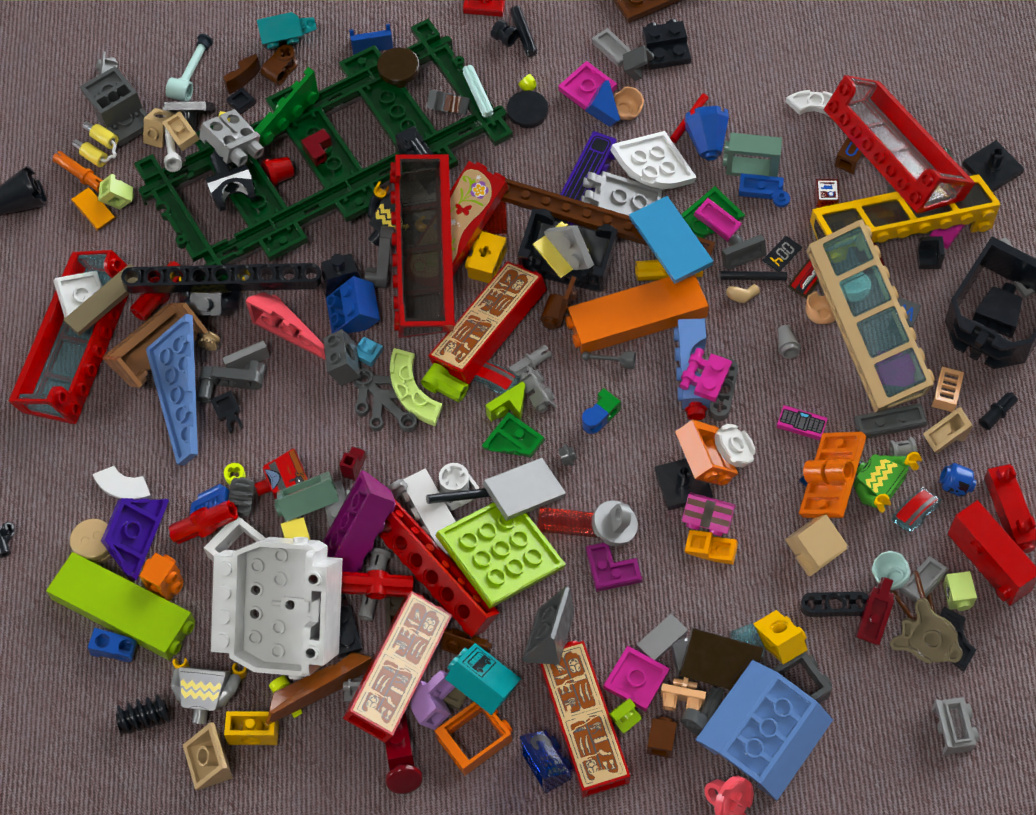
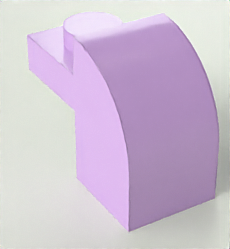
(428, 701)

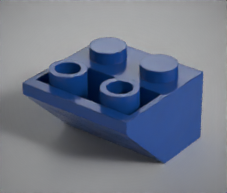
(353, 306)

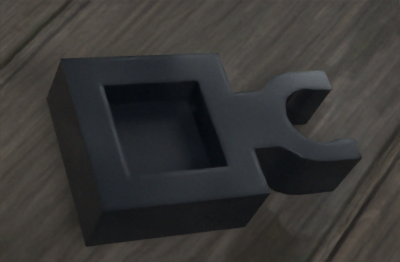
(227, 408)

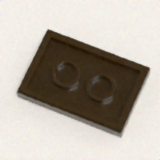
(717, 658)

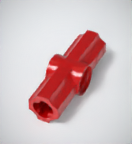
(148, 302)
(203, 522)
(376, 584)

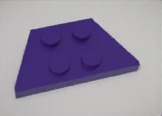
(132, 532)

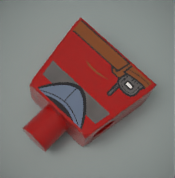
(281, 473)

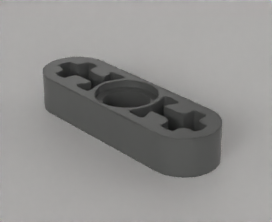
(726, 398)

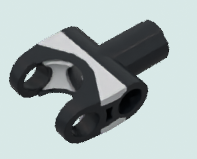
(228, 181)

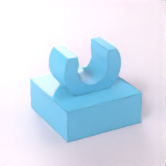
(368, 351)

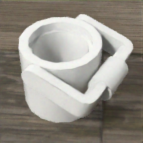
(455, 478)

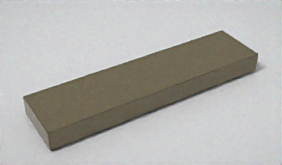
(98, 304)

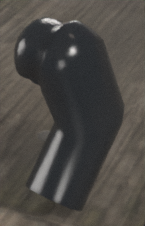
(6, 534)

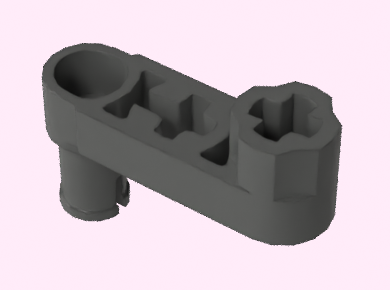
(380, 274)
(246, 378)

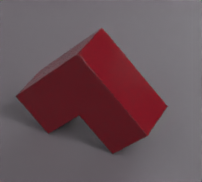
(315, 145)
(352, 463)

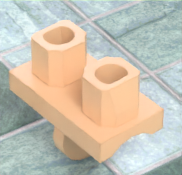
(681, 692)

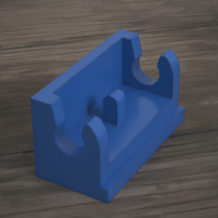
(380, 39)

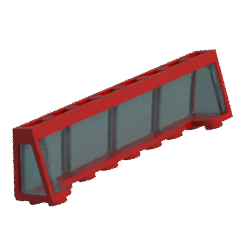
(60, 361)

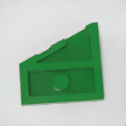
(513, 438)

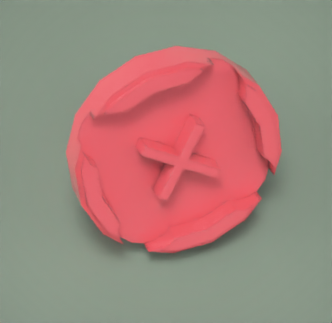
(732, 796)

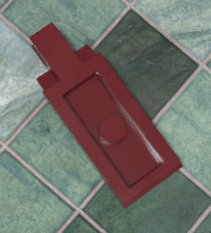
(876, 613)

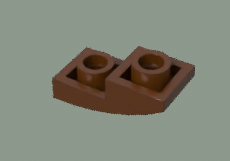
(247, 71)

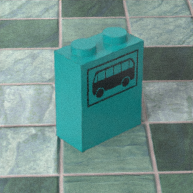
(481, 678)

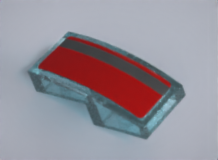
(496, 377)
(915, 510)

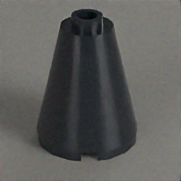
(21, 192)

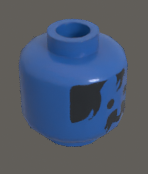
(957, 479)

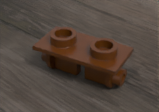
(455, 641)

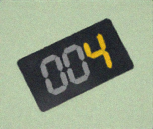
(782, 254)

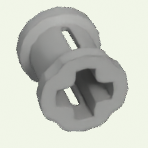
(902, 448)

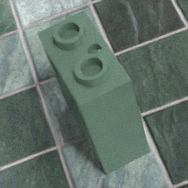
(754, 146)
(306, 496)

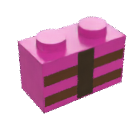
(708, 513)

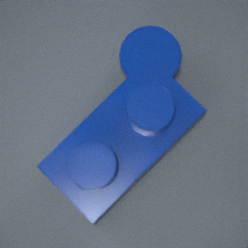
(764, 187)

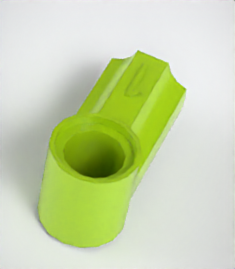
(439, 380)

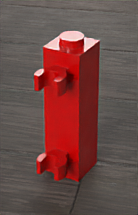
(1011, 506)

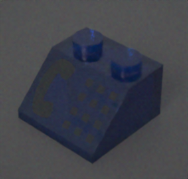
(545, 760)

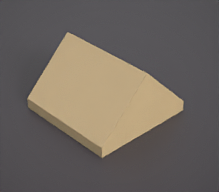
(207, 758)

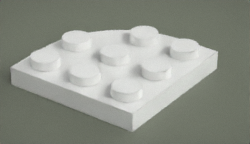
(654, 161)

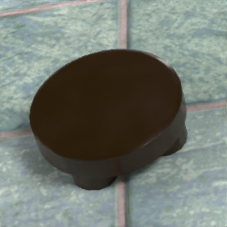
(398, 66)

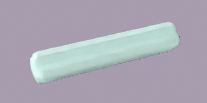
(477, 91)

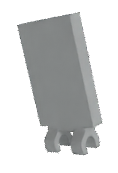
(618, 193)

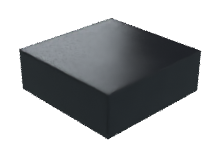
(241, 101)

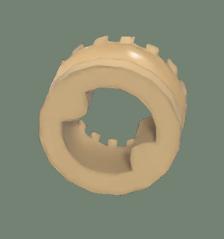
(209, 340)

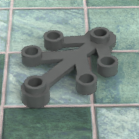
(381, 397)

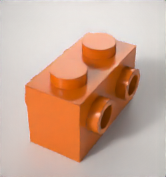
(162, 576)

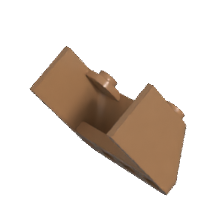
(130, 355)

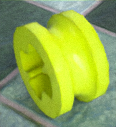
(233, 467)

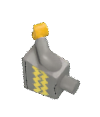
(204, 688)

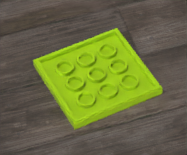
(499, 554)

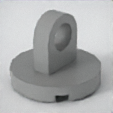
(614, 523)

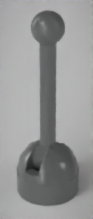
(626, 359)

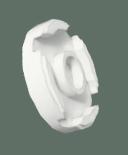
(734, 445)

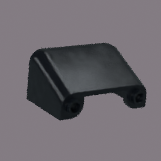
(600, 246)

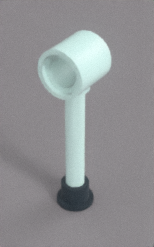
(181, 88)

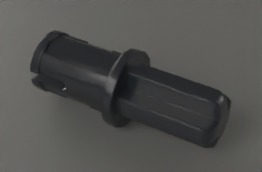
(998, 410)

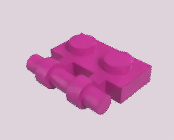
(712, 378)

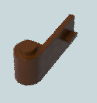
(557, 306)

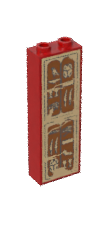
(488, 321)
(397, 667)
(585, 721)

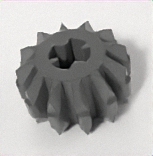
(242, 494)

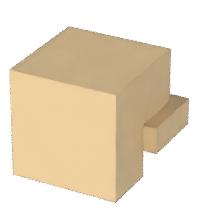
(816, 544)

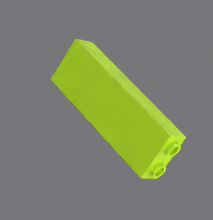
(121, 606)

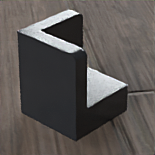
(930, 252)

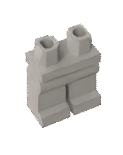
(232, 139)

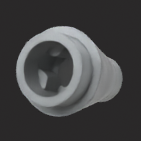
(787, 342)

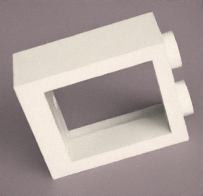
(229, 535)

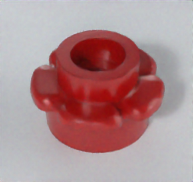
(696, 411)

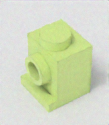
(115, 192)

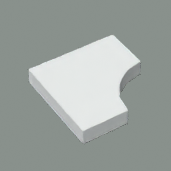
(76, 289)

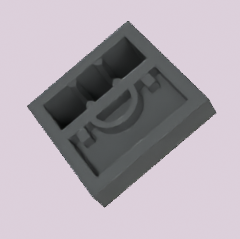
(116, 104)

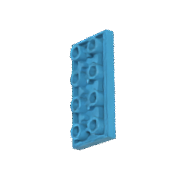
(671, 239)

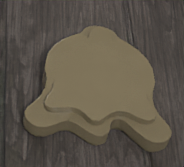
(929, 636)

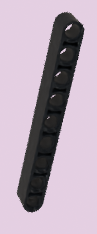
(212, 272)

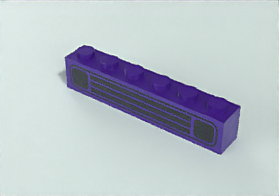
(594, 158)

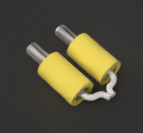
(102, 136)

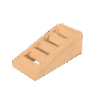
(946, 403)

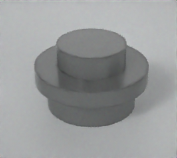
(567, 455)

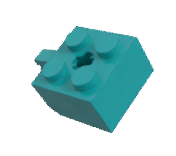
(284, 28)

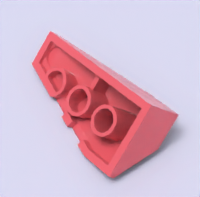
(274, 316)

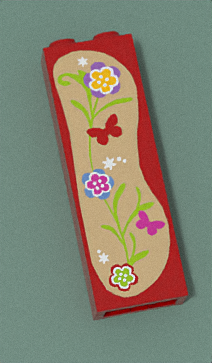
(472, 204)

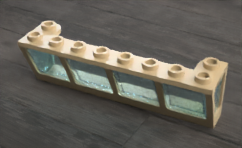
(870, 317)

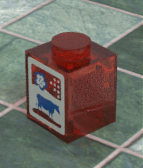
(826, 192)

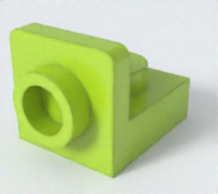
(625, 715)

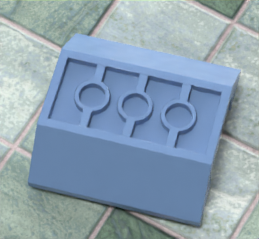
(765, 728)

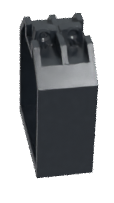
(963, 332)

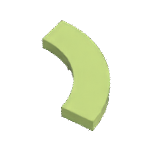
(407, 391)

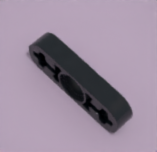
(817, 598)

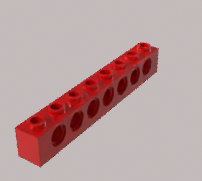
(401, 528)

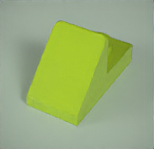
(510, 400)

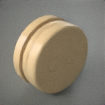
(86, 540)

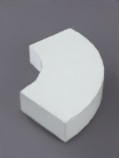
(808, 101)
(120, 486)

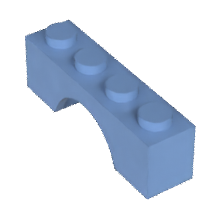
(690, 335)

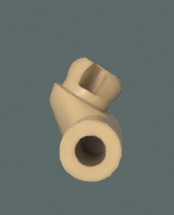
(742, 295)

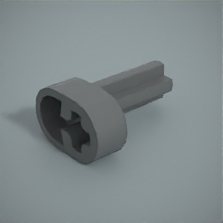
(696, 720)

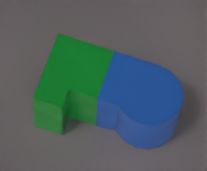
(601, 413)

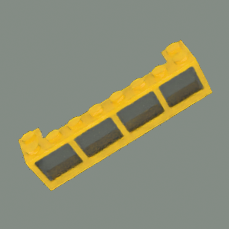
(892, 216)

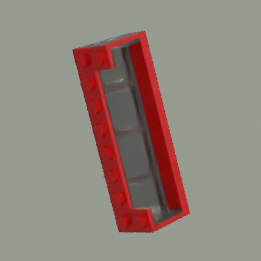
(422, 245)

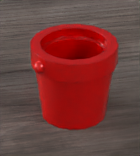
(278, 169)

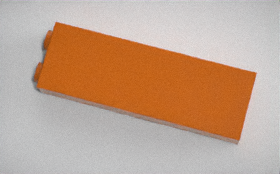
(635, 313)

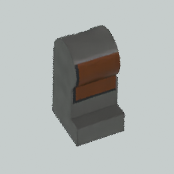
(447, 102)

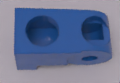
(111, 645)

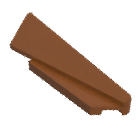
(316, 686)

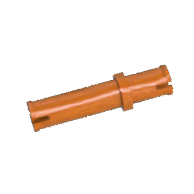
(85, 175)

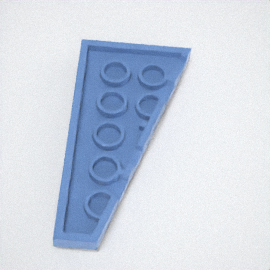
(174, 376)

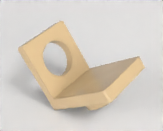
(154, 128)

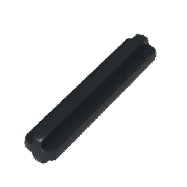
(524, 32)

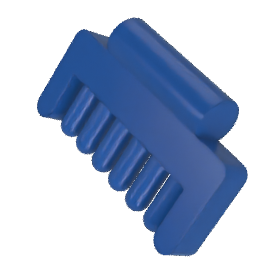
(210, 497)

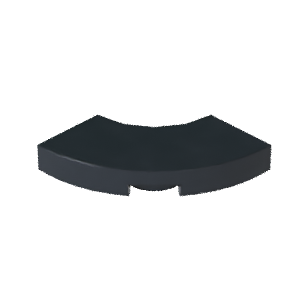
(968, 650)

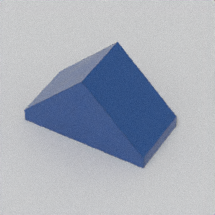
(603, 105)

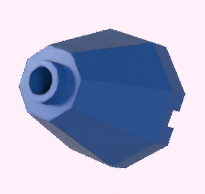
(707, 130)

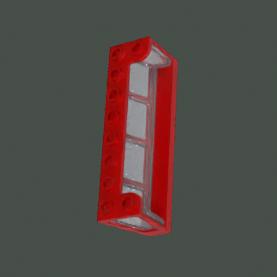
(897, 145)

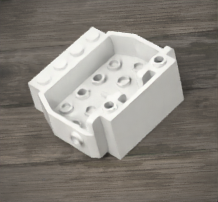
(282, 637)

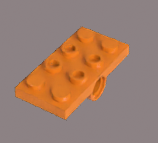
(831, 474)

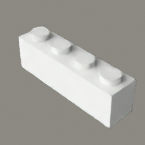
(431, 516)

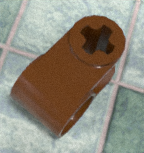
(279, 65)

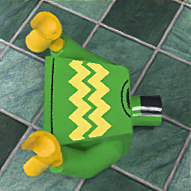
(882, 477)

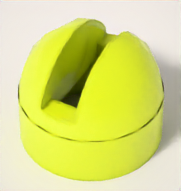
(527, 83)

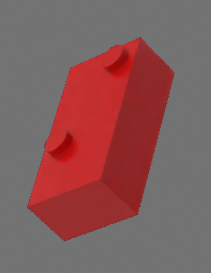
(993, 553)

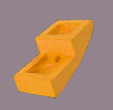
(94, 210)
(711, 548)

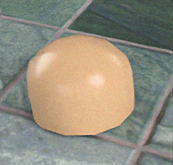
(629, 103)
(818, 309)

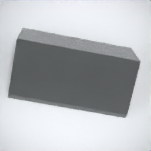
(550, 630)

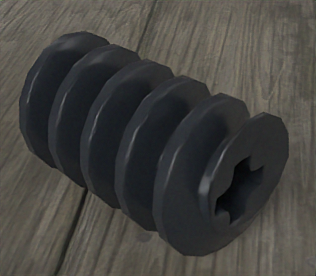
(142, 714)

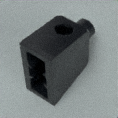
(337, 271)
(1000, 310)

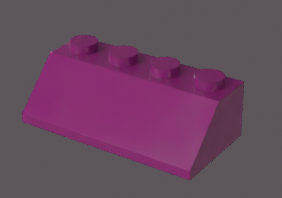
(359, 522)

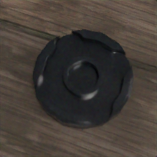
(527, 109)

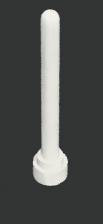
(172, 159)

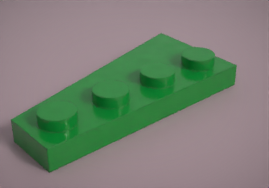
(303, 95)
(699, 228)

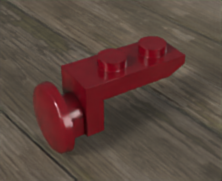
(403, 774)

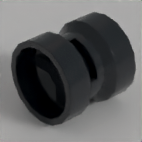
(505, 33)

